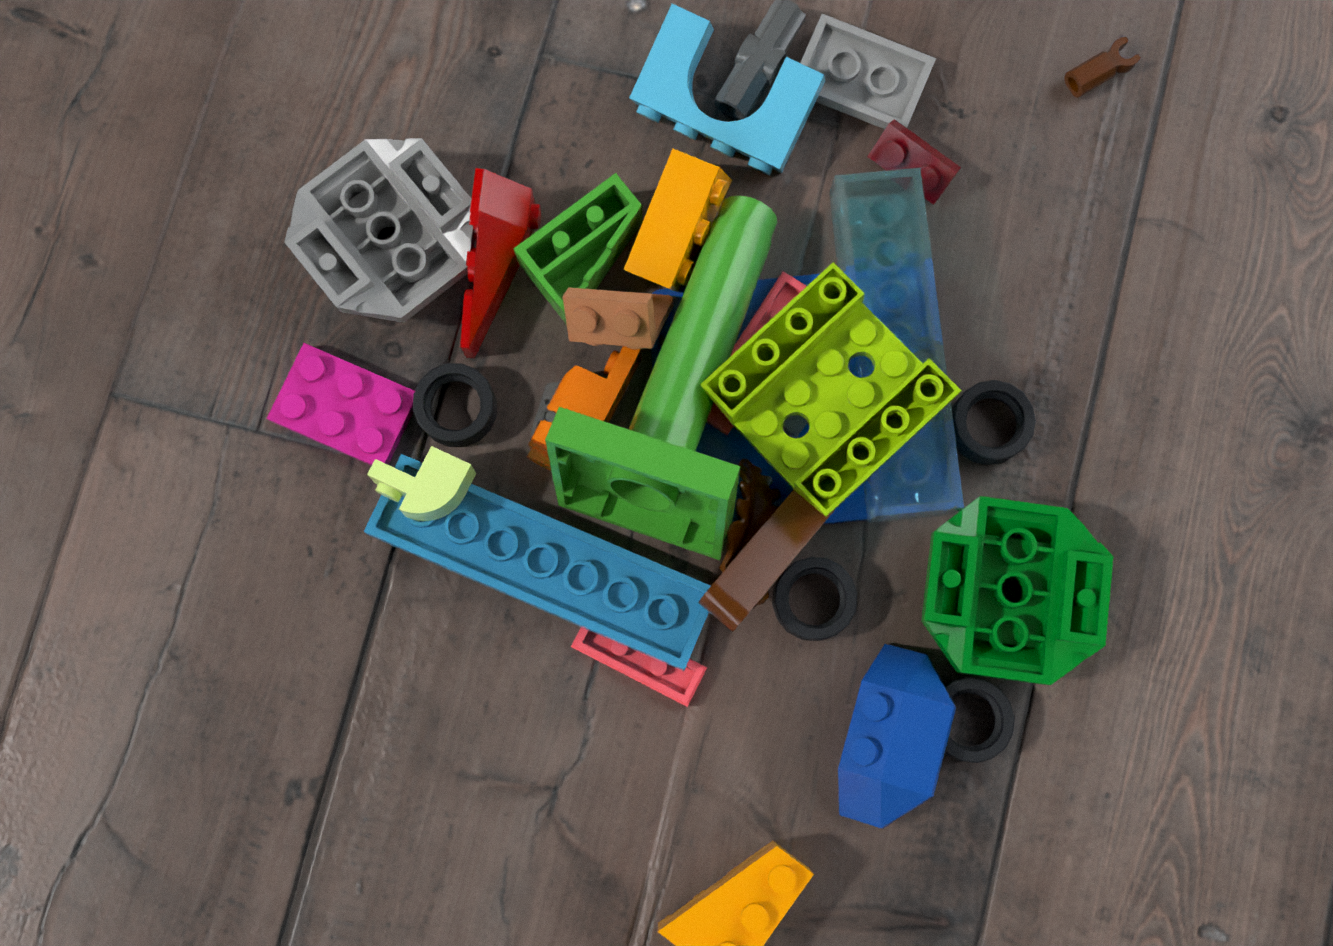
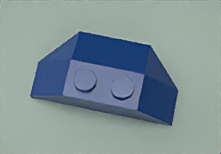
(894, 738)

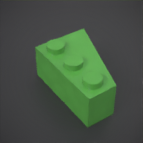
(581, 242)

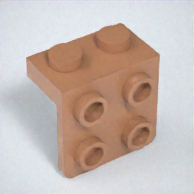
(615, 317)

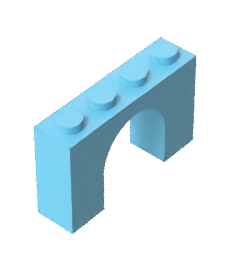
(667, 91)

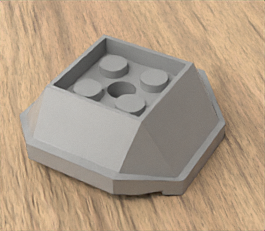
(357, 197)

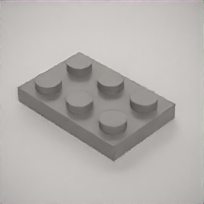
(866, 72)

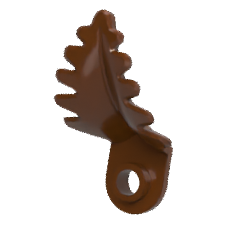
(751, 510)

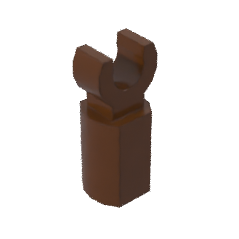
(1099, 69)

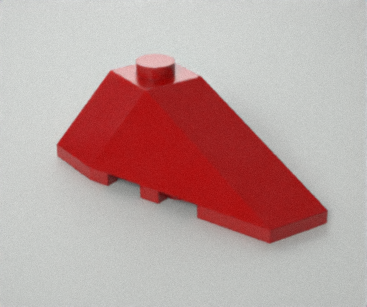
(501, 220)

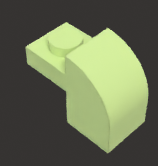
(432, 492)

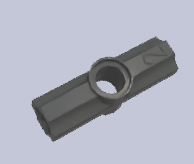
(760, 59)

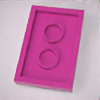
(343, 406)

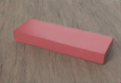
(646, 670)

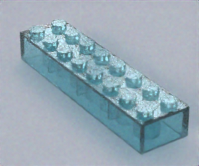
(888, 255)

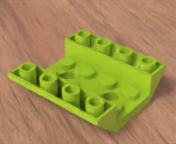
(802, 370)

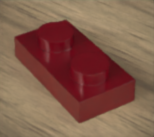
(903, 149)

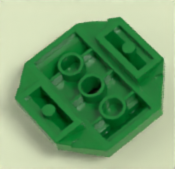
(1060, 582)

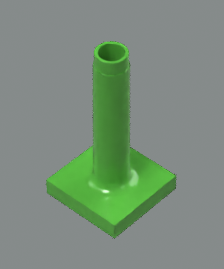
(651, 471)

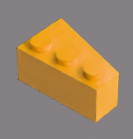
(678, 220)
(741, 905)

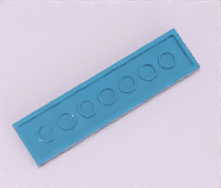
(554, 569)

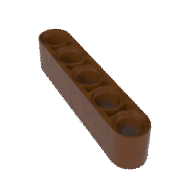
(762, 560)

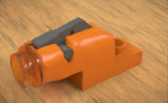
(585, 394)

